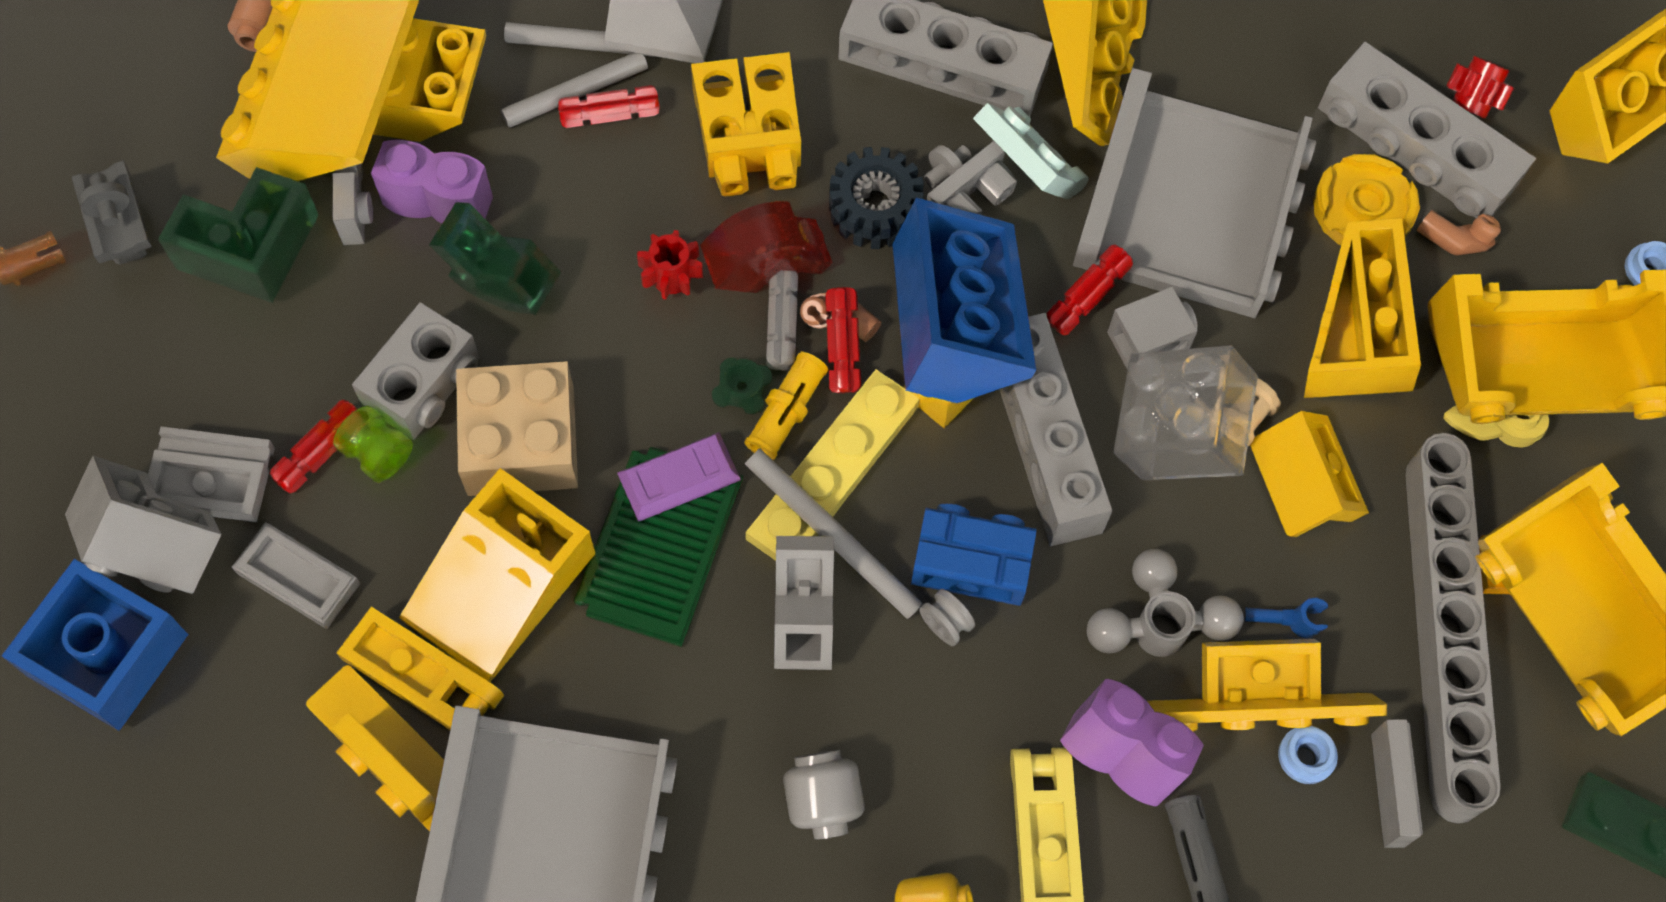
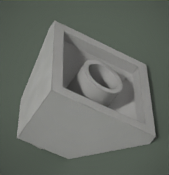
(663, 27)

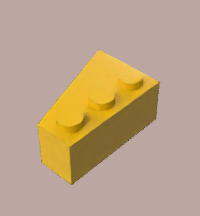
(1369, 317)

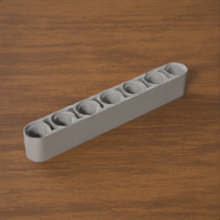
(1439, 646)

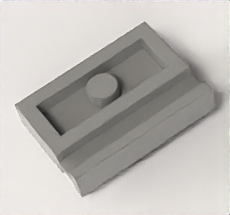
(212, 471)

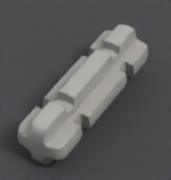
(782, 320)

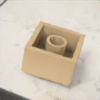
(519, 423)

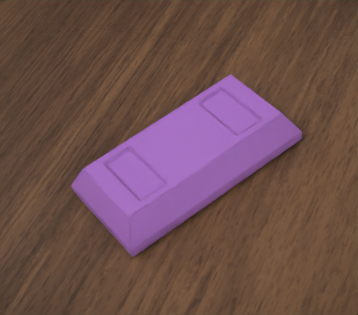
(678, 476)

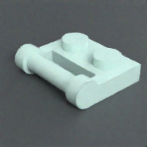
(1030, 151)

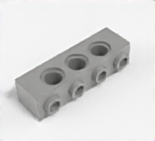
(961, 71)
(1415, 109)
(1056, 445)

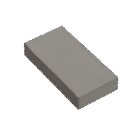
(296, 575)
(1396, 783)

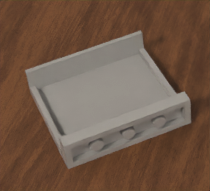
(1196, 199)
(544, 815)

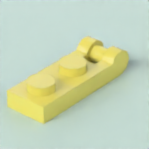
(1046, 827)

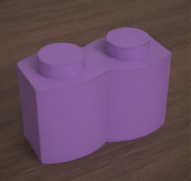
(428, 184)
(1137, 747)

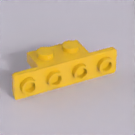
(1267, 682)
(380, 742)

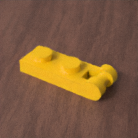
(414, 668)

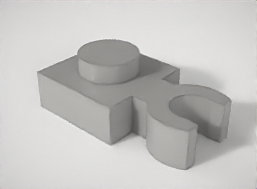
(350, 205)

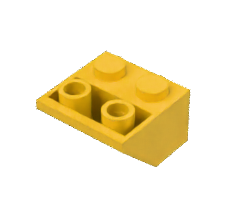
(431, 80)

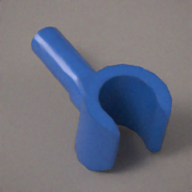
(1294, 618)

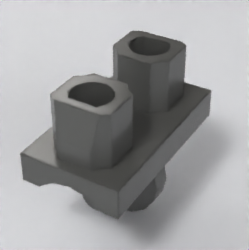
(112, 214)

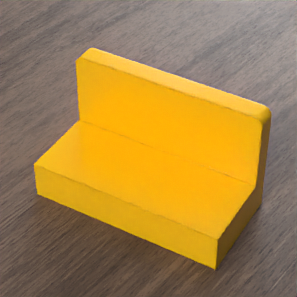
(1307, 473)

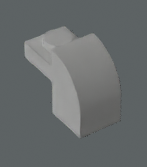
(804, 602)

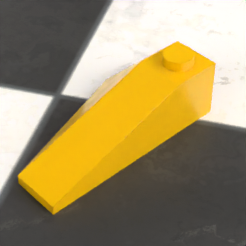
(1092, 55)

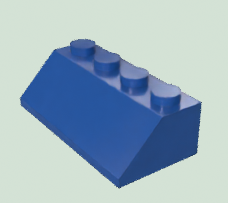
(960, 303)

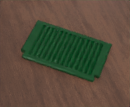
(654, 569)

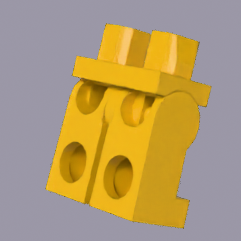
(750, 139)

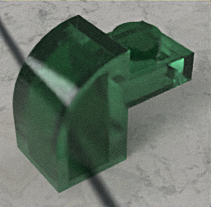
(493, 267)

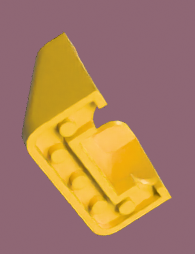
(1552, 348)
(1588, 596)

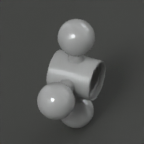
(1155, 573)

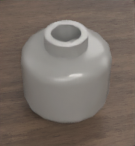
(824, 793)

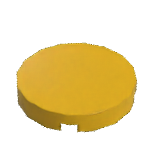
(1364, 190)

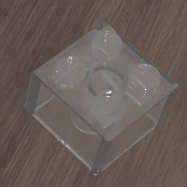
(1186, 413)

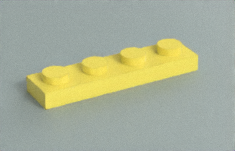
(839, 458)

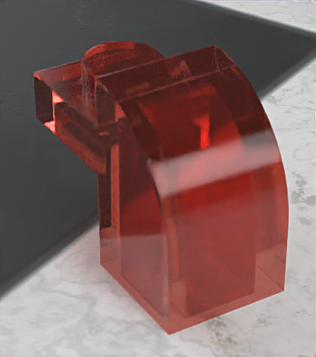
(760, 243)

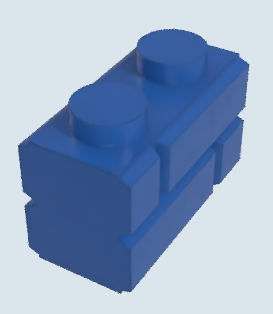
(974, 554)

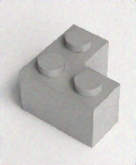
(135, 532)

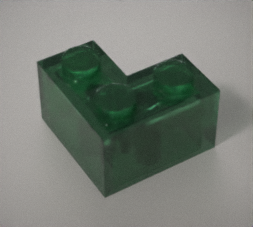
(245, 246)

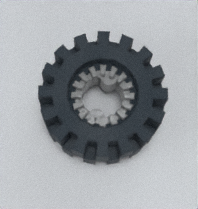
(858, 180)

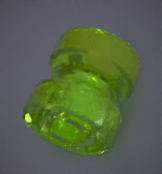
(372, 443)

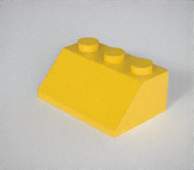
(1615, 96)

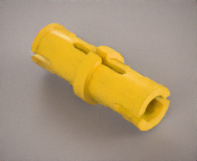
(787, 404)

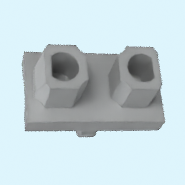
(981, 173)

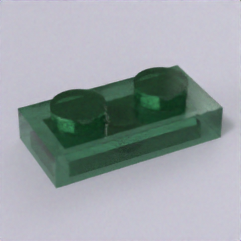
(1619, 822)

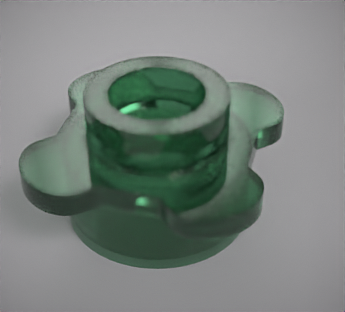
(742, 370)

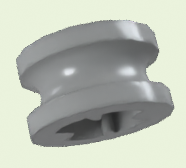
(947, 617)

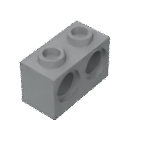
(404, 365)

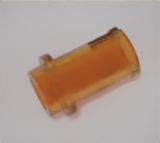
(23, 259)

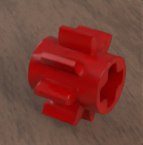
(1480, 86)
(670, 264)

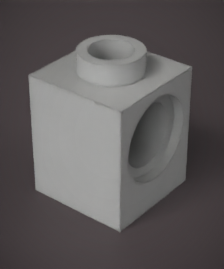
(1153, 325)

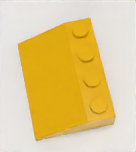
(315, 86)

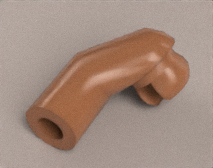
(1460, 239)
(815, 315)

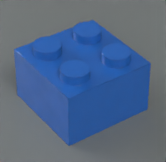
(96, 644)

